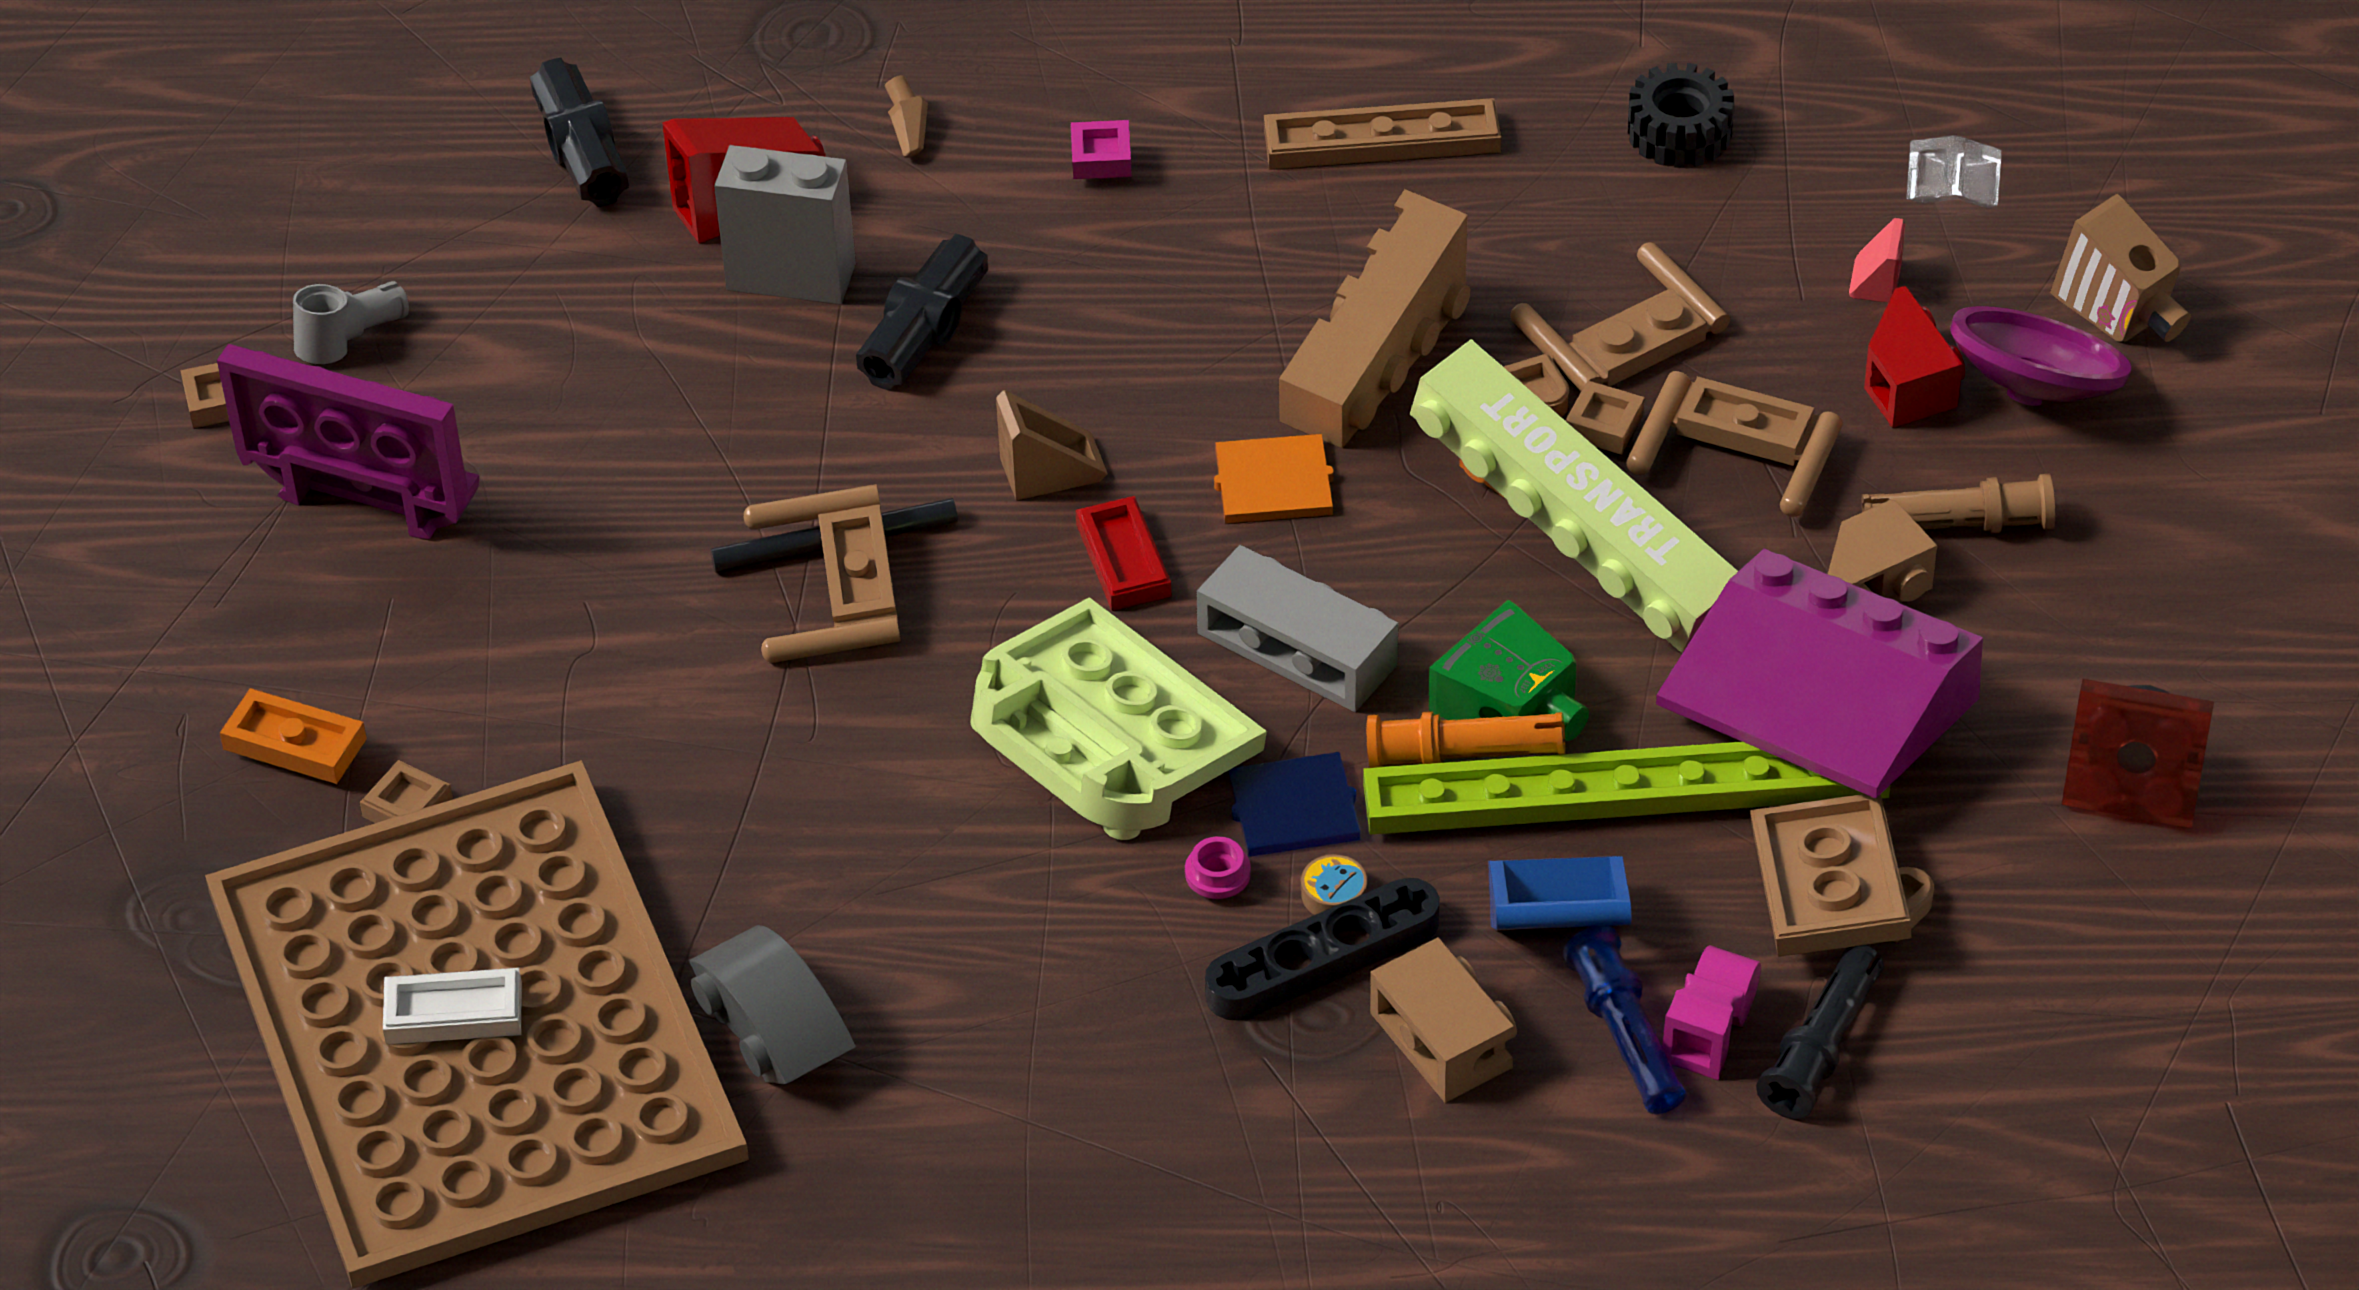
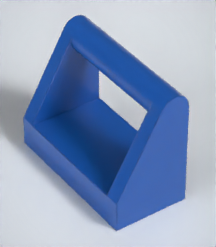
(1558, 893)

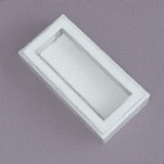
(452, 1006)

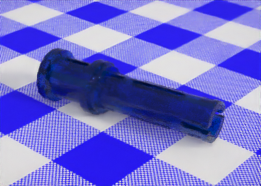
(1656, 1079)

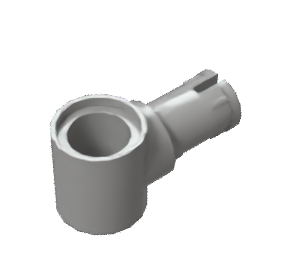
(330, 317)

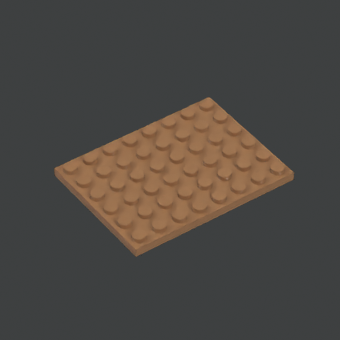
(475, 1136)

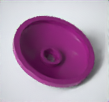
(2038, 355)

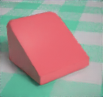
(1879, 264)

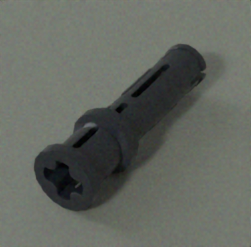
(1812, 1049)

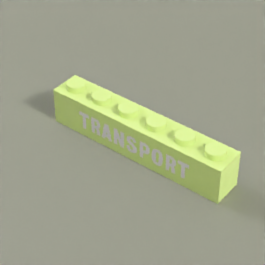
(1571, 492)

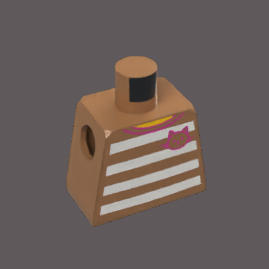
(2120, 274)

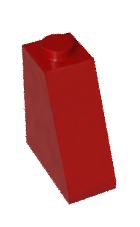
(697, 152)

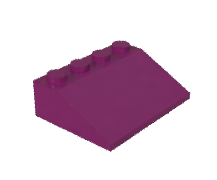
(1824, 673)

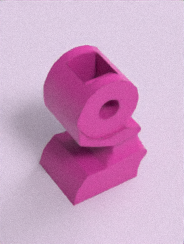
(1704, 1011)

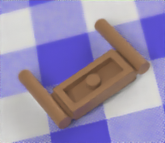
(1634, 336)
(1743, 423)
(855, 571)

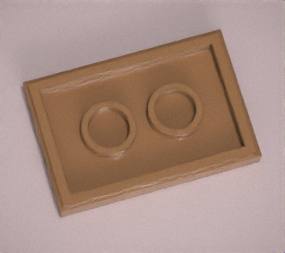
(1830, 874)

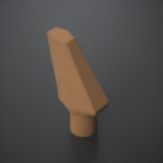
(907, 115)

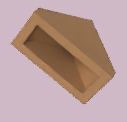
(1044, 450)

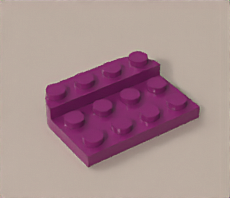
(346, 438)

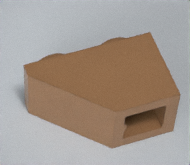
(1885, 553)

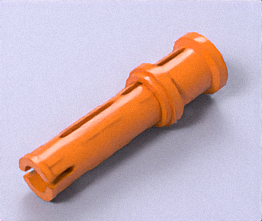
(1433, 739)

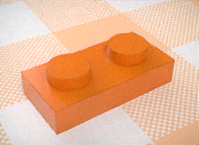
(293, 735)

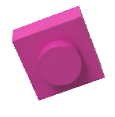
(1101, 149)

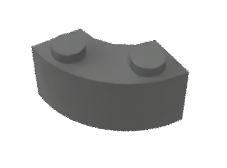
(770, 1004)

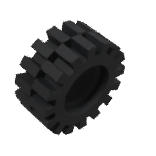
(1680, 136)

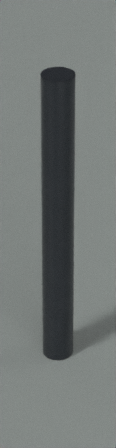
(809, 539)

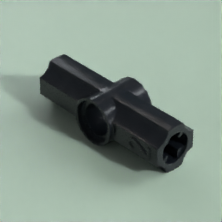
(579, 132)
(922, 312)

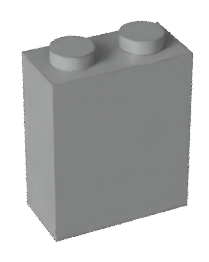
(785, 224)

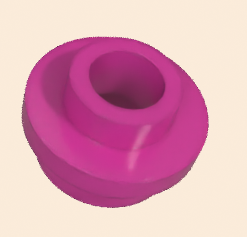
(1217, 868)

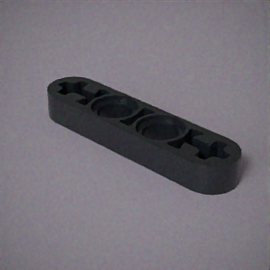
(1316, 940)

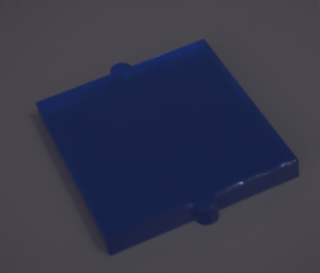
(1294, 804)

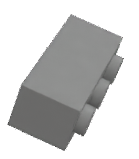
(1297, 628)

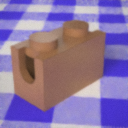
(1442, 1019)

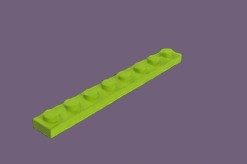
(1587, 787)

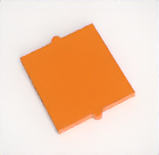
(1273, 478)

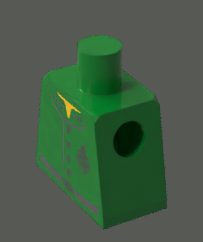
(1507, 671)

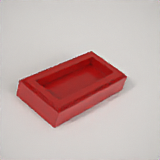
(1123, 553)

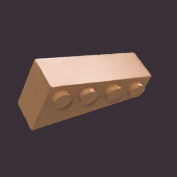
(1379, 322)

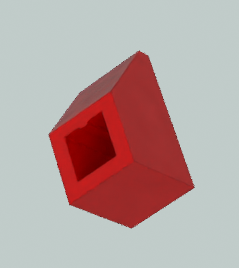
(1911, 364)

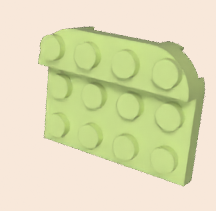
(1107, 719)

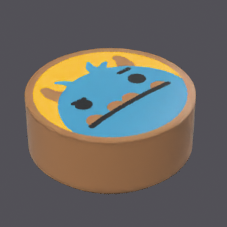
(1331, 881)

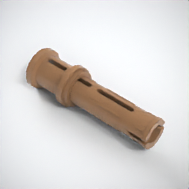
(1988, 506)

